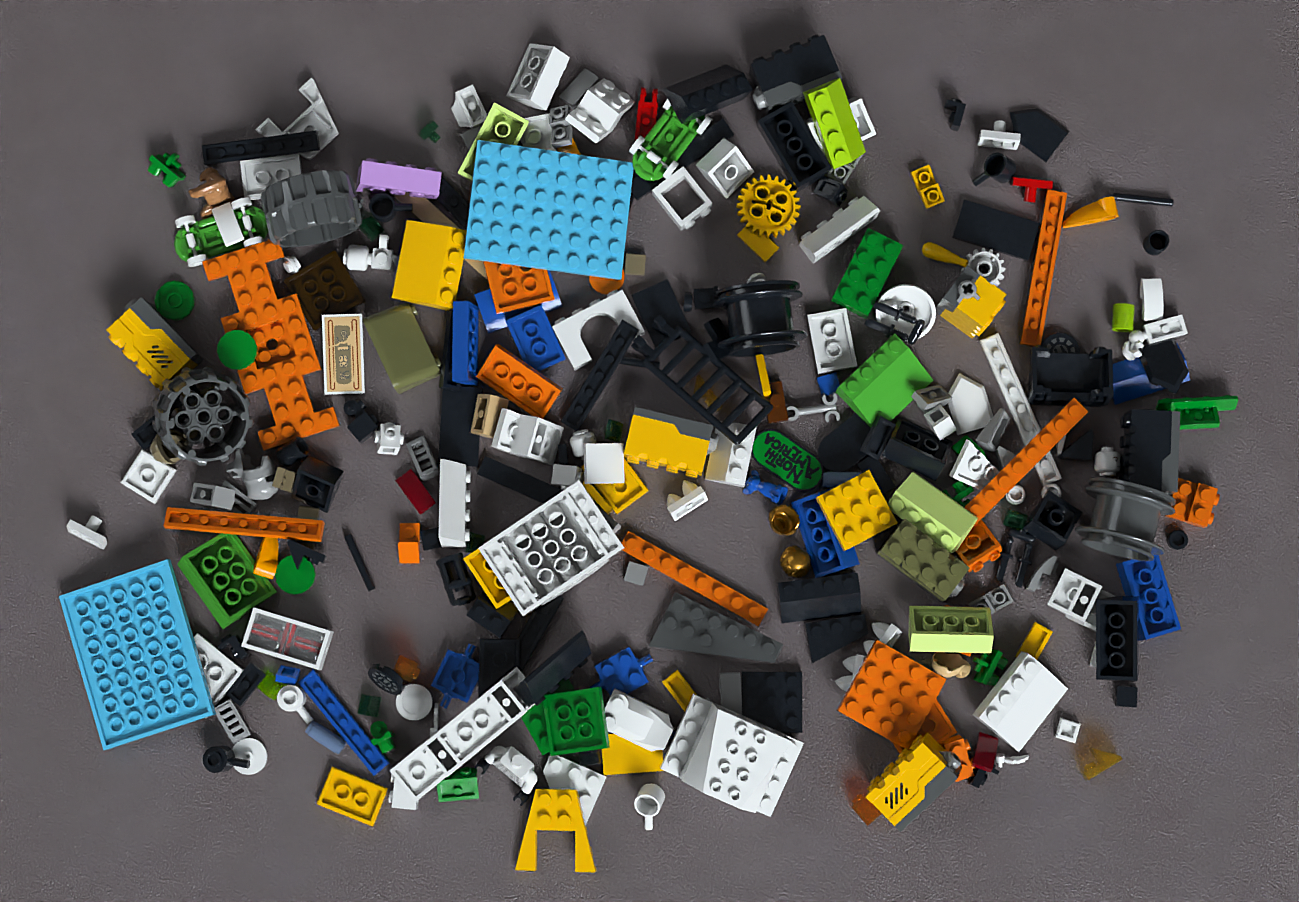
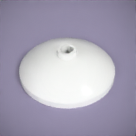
(919, 304)

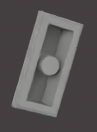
(577, 89)

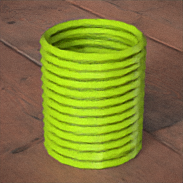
(1122, 317)

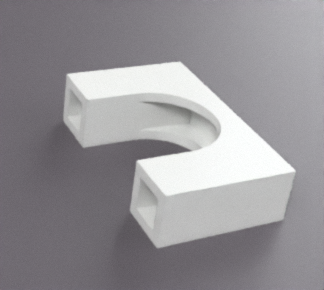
(569, 330)

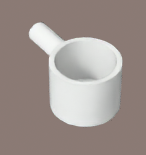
(293, 699)
(649, 803)

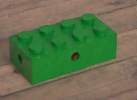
(867, 273)

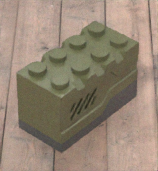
(924, 561)

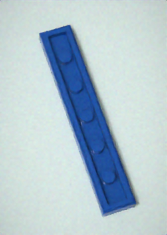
(343, 722)

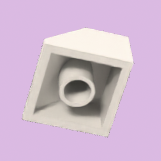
(725, 167)

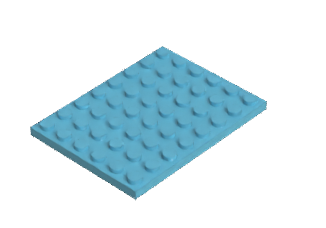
(548, 210)
(137, 654)

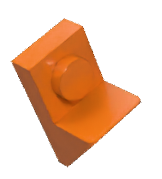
(409, 543)

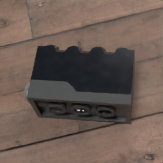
(791, 73)
(1151, 449)

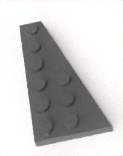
(704, 631)

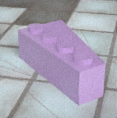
(398, 179)

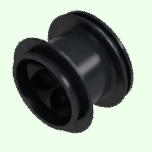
(760, 317)

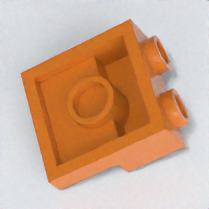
(1194, 503)
(978, 547)
(960, 748)

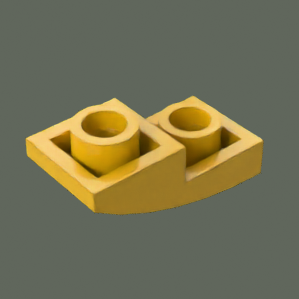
(927, 186)

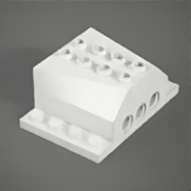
(551, 548)
(731, 756)

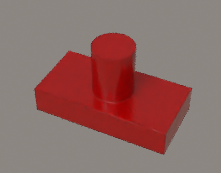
(1031, 187)

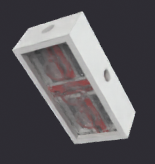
(287, 638)

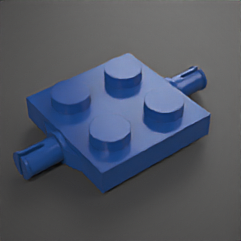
(622, 672)
(457, 676)

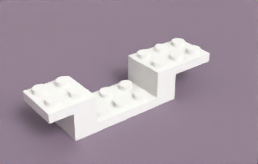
(461, 737)

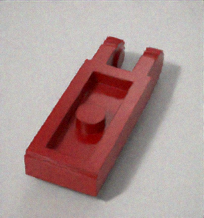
(646, 114)

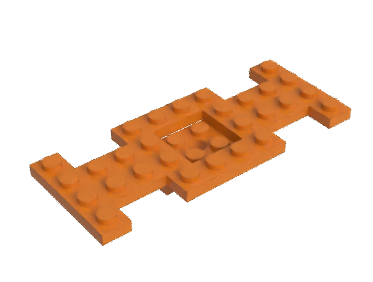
(278, 319)

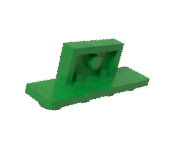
(1198, 412)

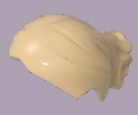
(950, 665)

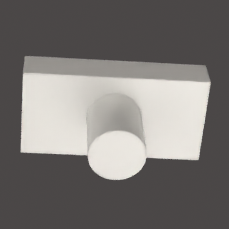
(998, 137)
(88, 532)

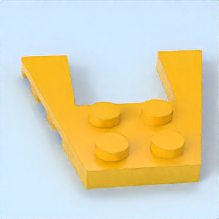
(560, 812)

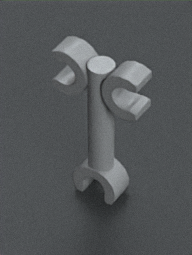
(829, 408)

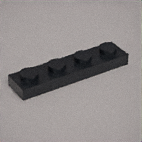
(446, 367)
(145, 433)

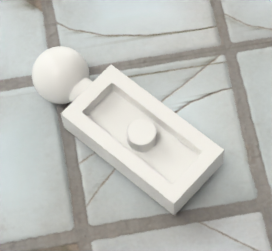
(1160, 330)

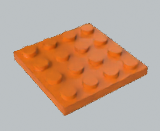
(891, 694)

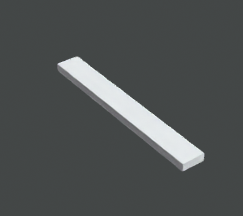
(1017, 403)

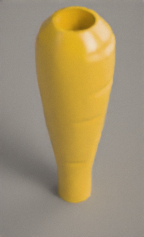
(941, 254)

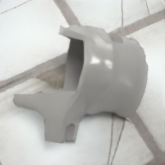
(256, 479)

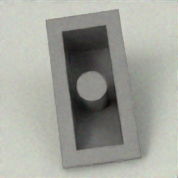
(213, 496)

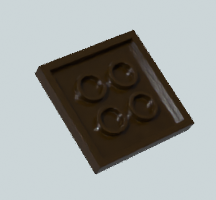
(324, 289)

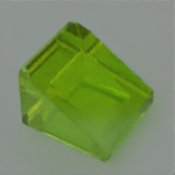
(270, 687)

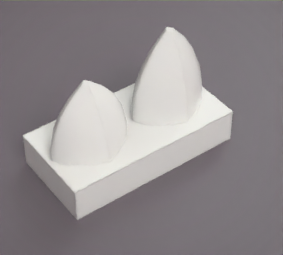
(693, 497)
(886, 633)
(853, 665)

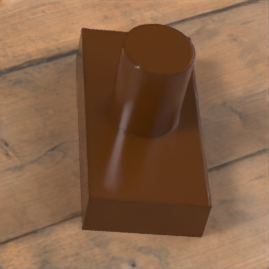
(779, 410)

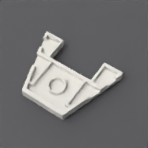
(314, 118)

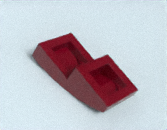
(415, 491)
(985, 752)

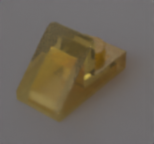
(709, 395)
(1104, 761)

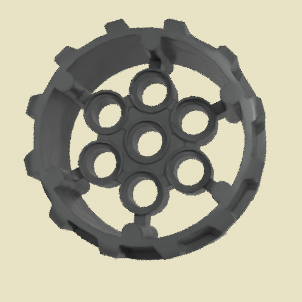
(311, 208)
(223, 444)

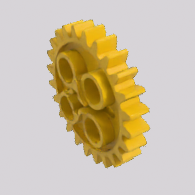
(763, 223)

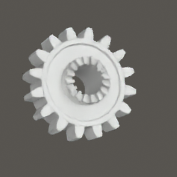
(988, 260)

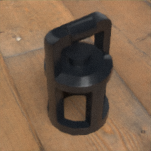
(458, 584)

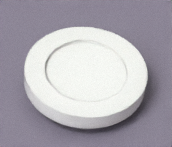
(414, 702)
(251, 750)

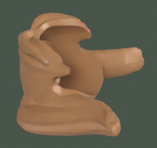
(214, 191)

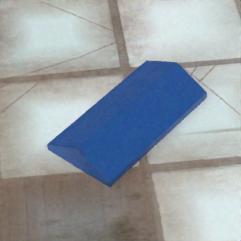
(1132, 382)

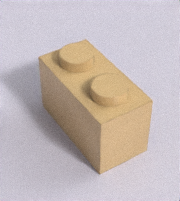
(487, 414)

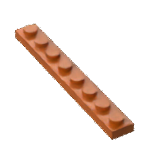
(1043, 268)
(1026, 459)
(244, 524)
(693, 579)

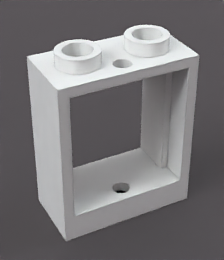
(667, 185)

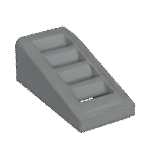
(993, 431)
(430, 473)
(230, 703)

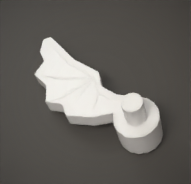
(435, 729)
(1000, 758)

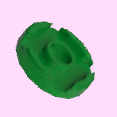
(174, 300)
(237, 349)
(294, 580)

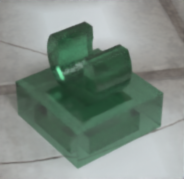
(428, 131)

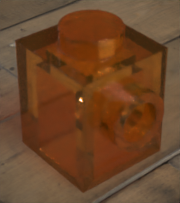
(407, 668)
(865, 809)

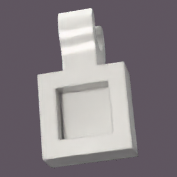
(382, 257)

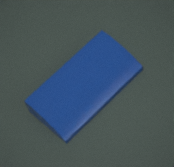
(498, 321)
(465, 343)
(1156, 605)

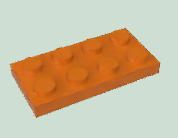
(519, 382)

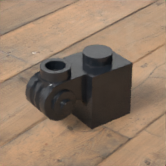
(364, 425)

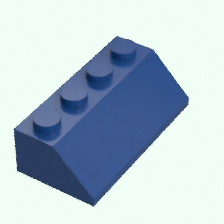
(819, 539)

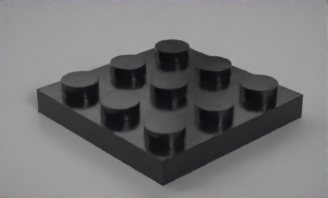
(773, 699)

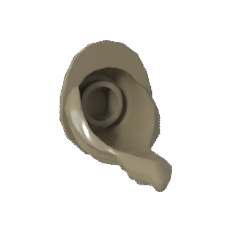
(162, 453)

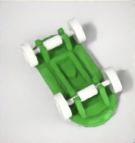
(664, 144)
(202, 239)

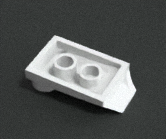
(637, 721)

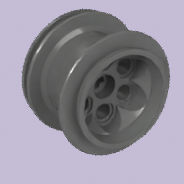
(1125, 518)

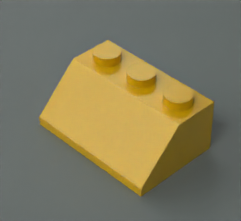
(487, 579)

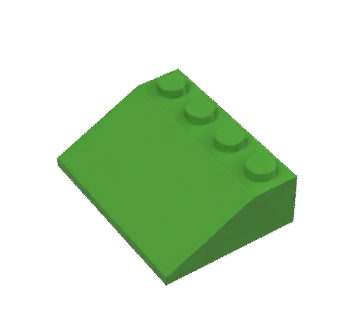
(884, 382)
(225, 578)

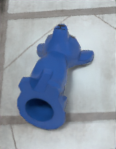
(775, 493)

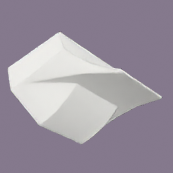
(468, 108)

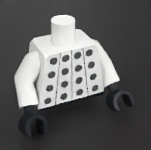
(514, 766)

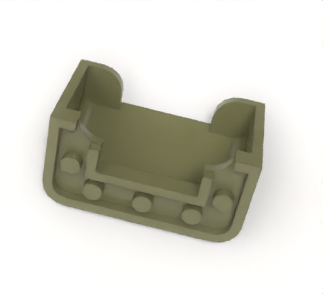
(402, 347)

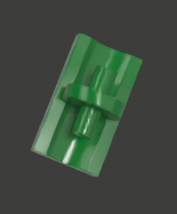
(169, 165)
(962, 490)
(987, 665)
(382, 736)

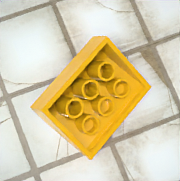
(429, 265)

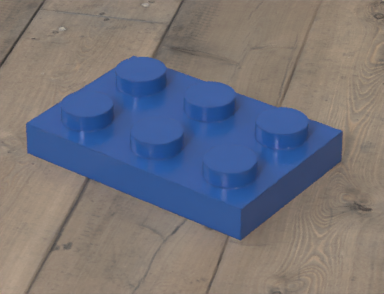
(535, 339)

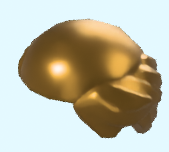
(784, 520)
(795, 561)

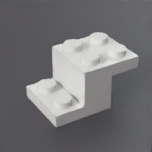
(600, 110)
(527, 436)
(1077, 598)

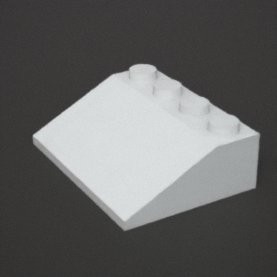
(1020, 701)

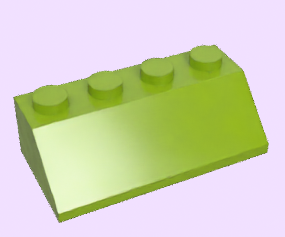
(834, 123)

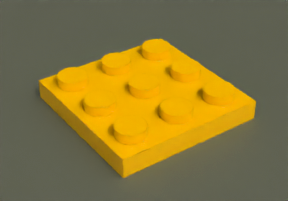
(856, 510)

